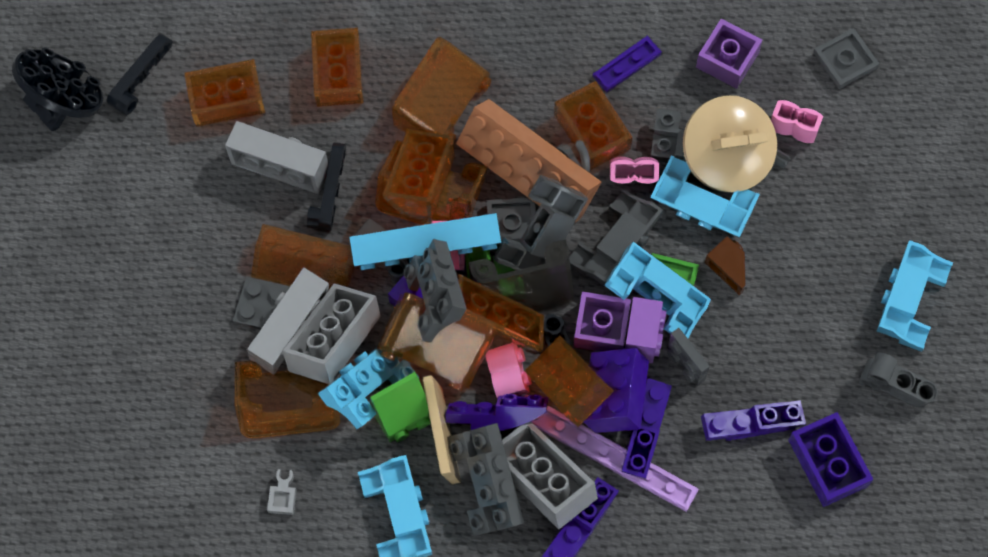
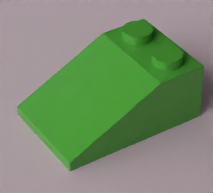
(401, 408)

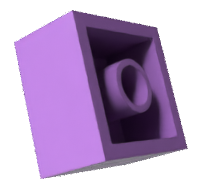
(728, 53)
(601, 322)
(645, 327)

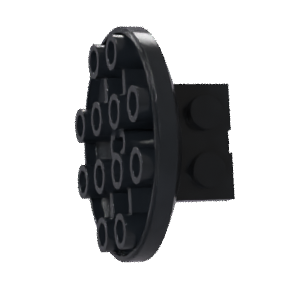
(55, 87)

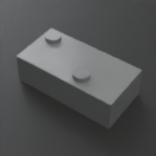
(277, 157)
(286, 320)
(331, 333)
(547, 475)

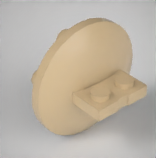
(729, 144)

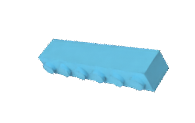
(411, 241)

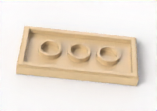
(440, 429)

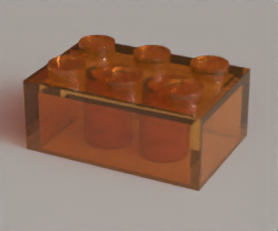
(337, 67)
(224, 92)
(592, 119)
(569, 381)

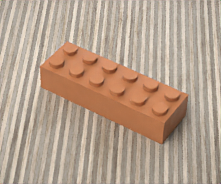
(520, 153)

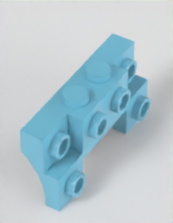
(701, 204)
(657, 282)
(903, 298)
(359, 380)
(402, 499)

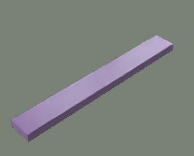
(612, 457)

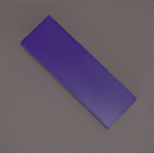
(627, 64)

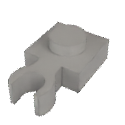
(282, 496)

